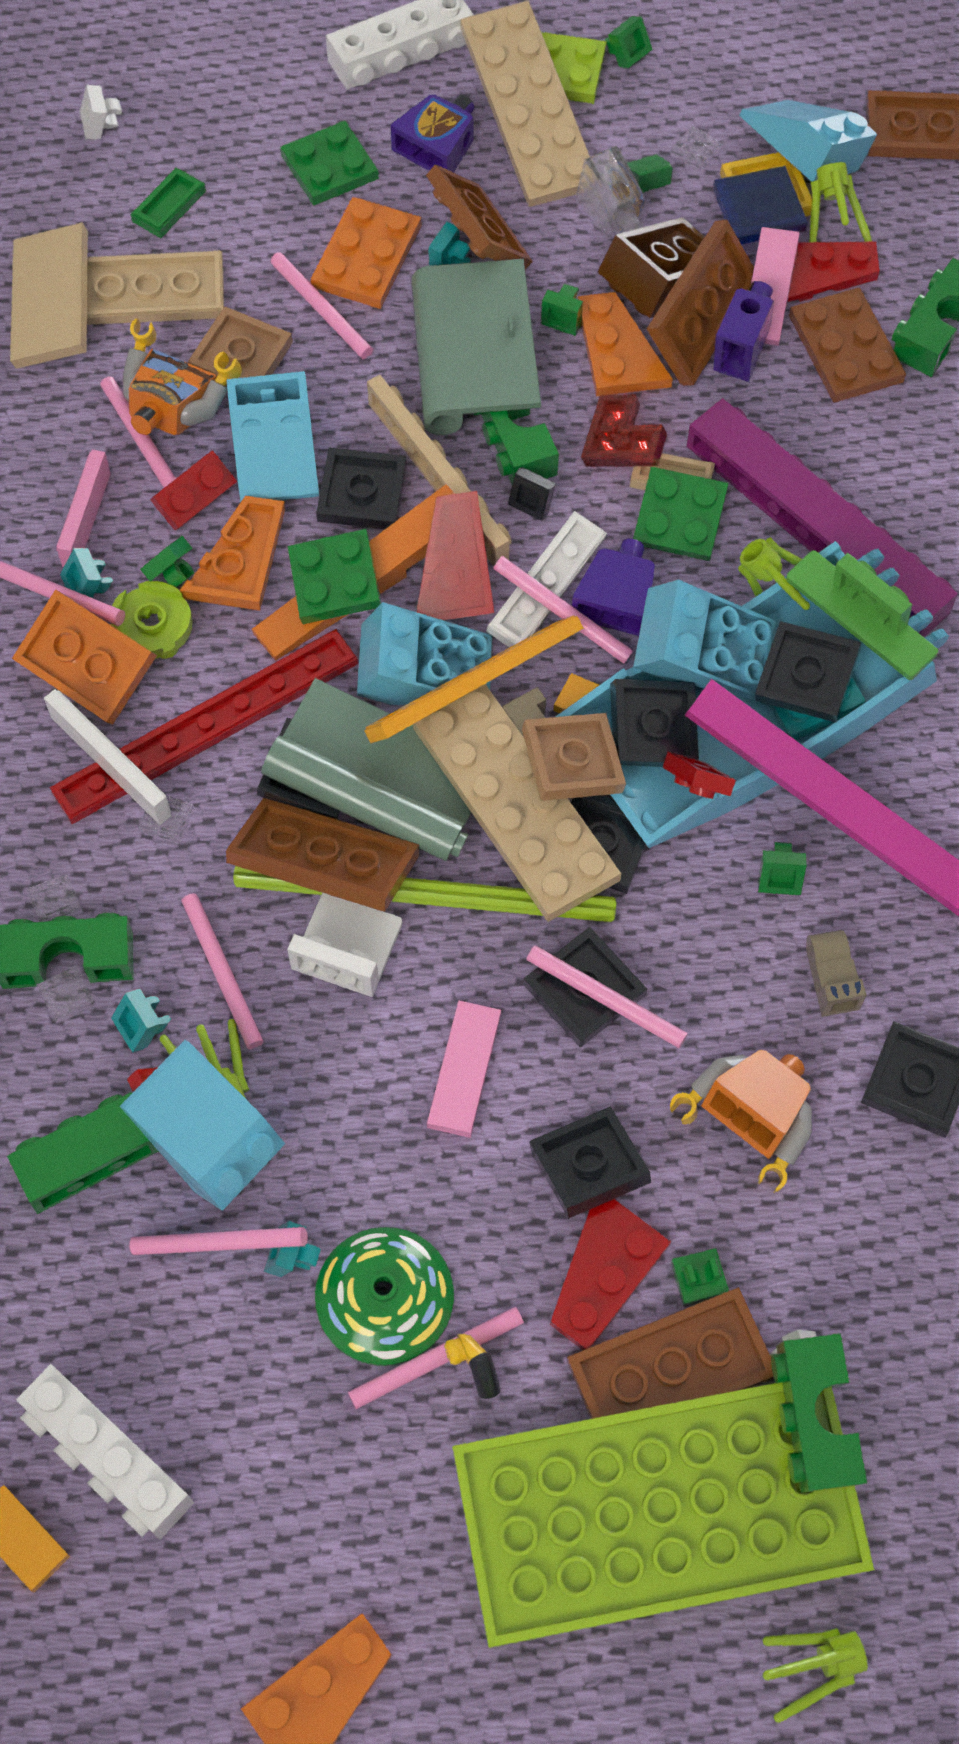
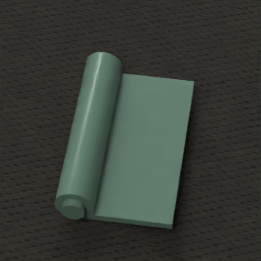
(473, 341)
(379, 783)

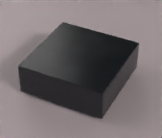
(531, 493)

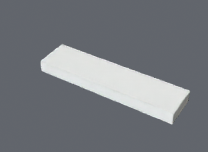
(556, 571)
(108, 756)

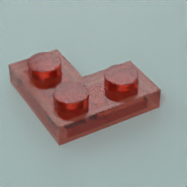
(616, 440)

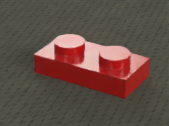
(193, 490)
(698, 776)

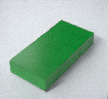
(168, 202)

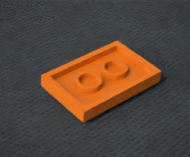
(366, 252)
(84, 657)

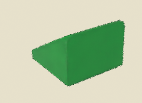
(651, 172)

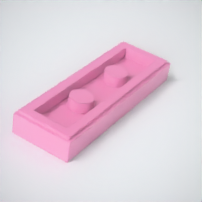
(775, 267)
(84, 505)
(464, 1069)

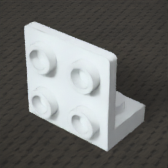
(345, 944)

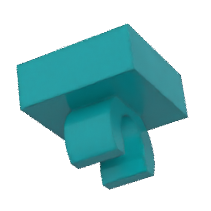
(448, 248)
(83, 573)
(137, 1019)
(284, 1259)

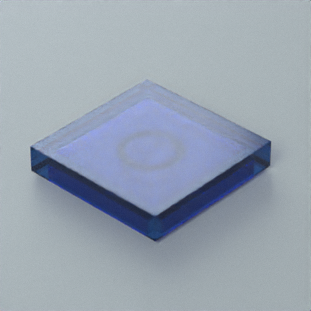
(759, 201)

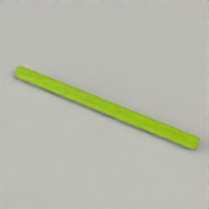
(451, 895)

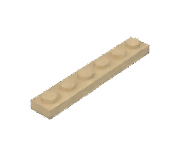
(431, 458)

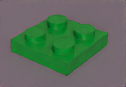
(329, 163)
(680, 513)
(334, 576)

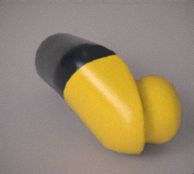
(479, 1361)

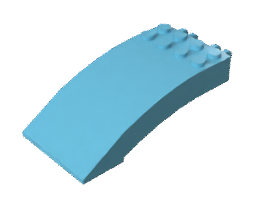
(665, 809)

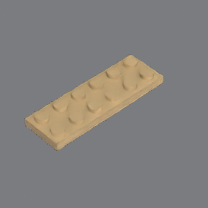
(527, 101)
(492, 772)

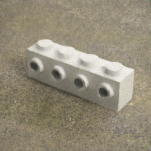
(395, 40)
(105, 1451)

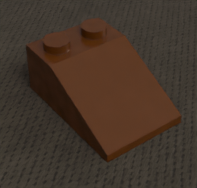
(649, 261)

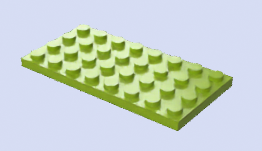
(649, 1514)

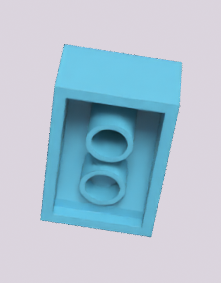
(812, 134)
(202, 1125)

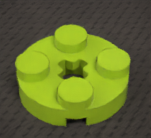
(172, 612)

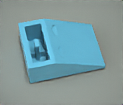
(273, 436)
(702, 638)
(413, 654)

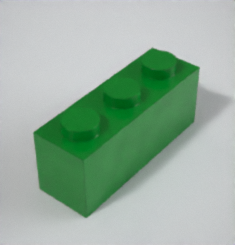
(79, 1154)

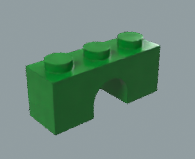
(925, 338)
(520, 445)
(31, 946)
(819, 1457)

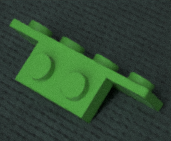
(865, 608)

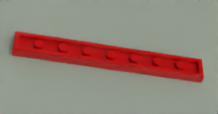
(209, 722)

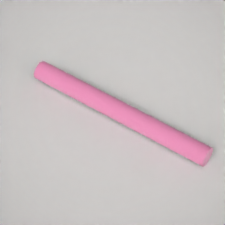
(321, 305)
(144, 442)
(46, 588)
(562, 609)
(222, 971)
(607, 996)
(218, 1241)
(431, 1360)

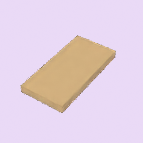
(154, 287)
(49, 296)

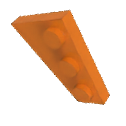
(617, 349)
(242, 558)
(322, 1690)

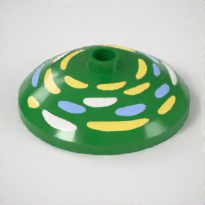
(389, 1326)

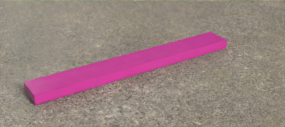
(828, 793)

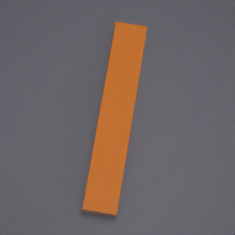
(393, 553)

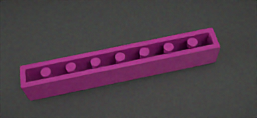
(808, 504)

